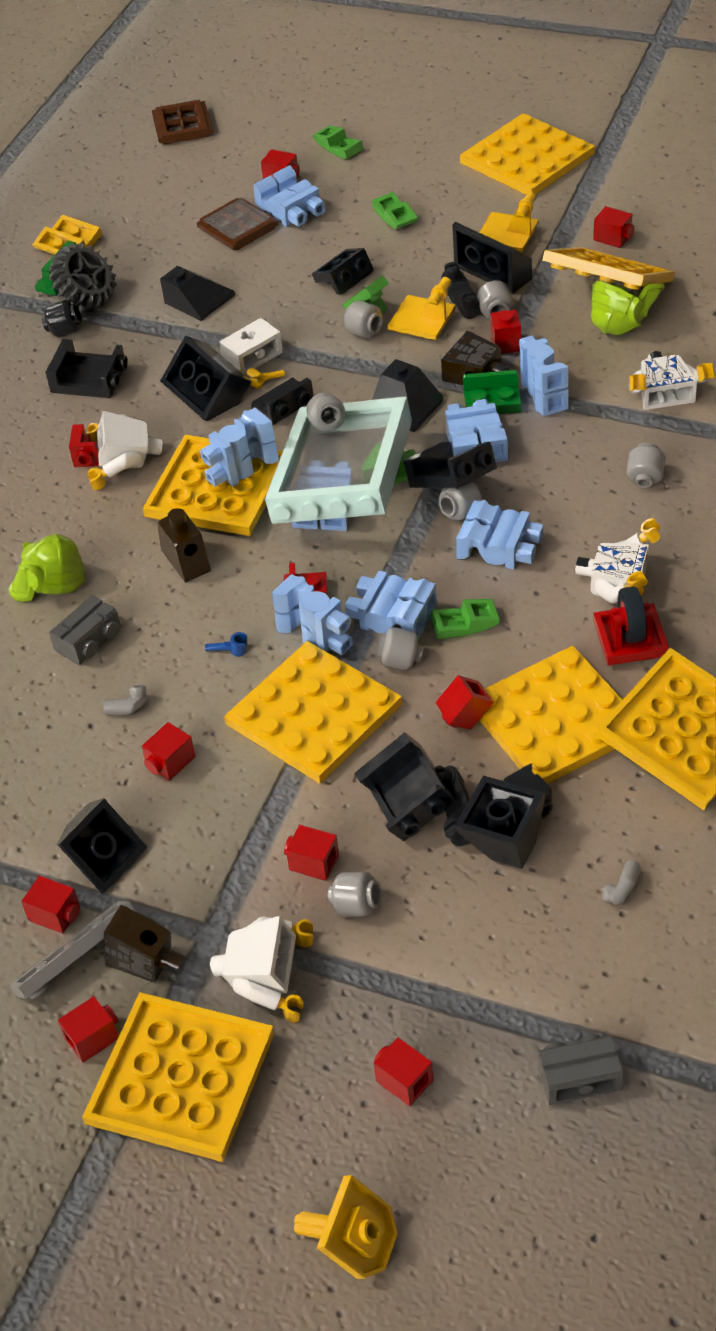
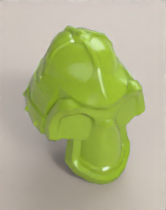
(617, 309)
(48, 568)

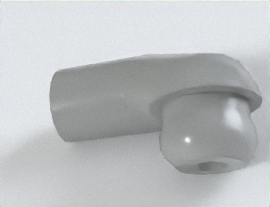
(128, 705)

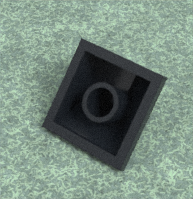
(193, 292)
(404, 380)
(502, 820)
(100, 844)

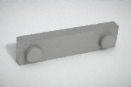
(34, 981)

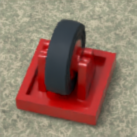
(630, 630)

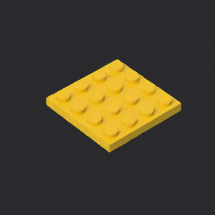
(527, 154)
(609, 267)
(210, 507)
(313, 711)
(551, 714)
(670, 727)
(179, 1076)

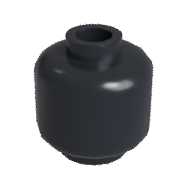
(61, 318)

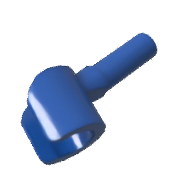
(236, 646)

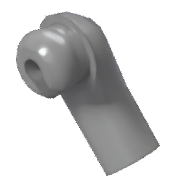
(626, 883)

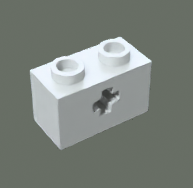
(252, 345)

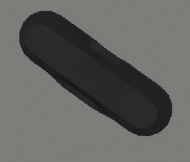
(460, 291)
(457, 788)

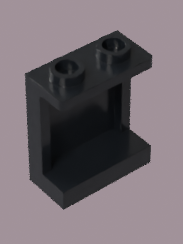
(85, 372)
(440, 469)
(405, 786)

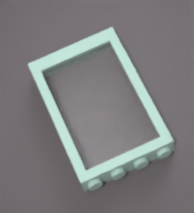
(343, 469)

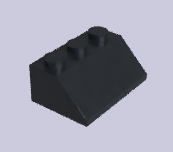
(489, 258)
(204, 379)

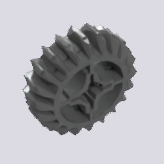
(88, 278)

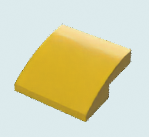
(66, 230)

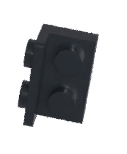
(344, 269)
(284, 399)

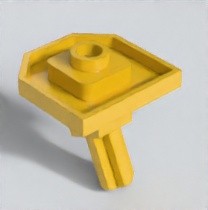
(356, 1232)

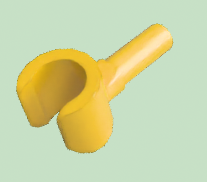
(258, 379)

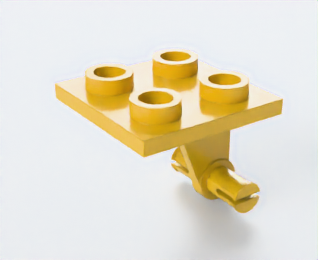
(513, 229)
(422, 315)

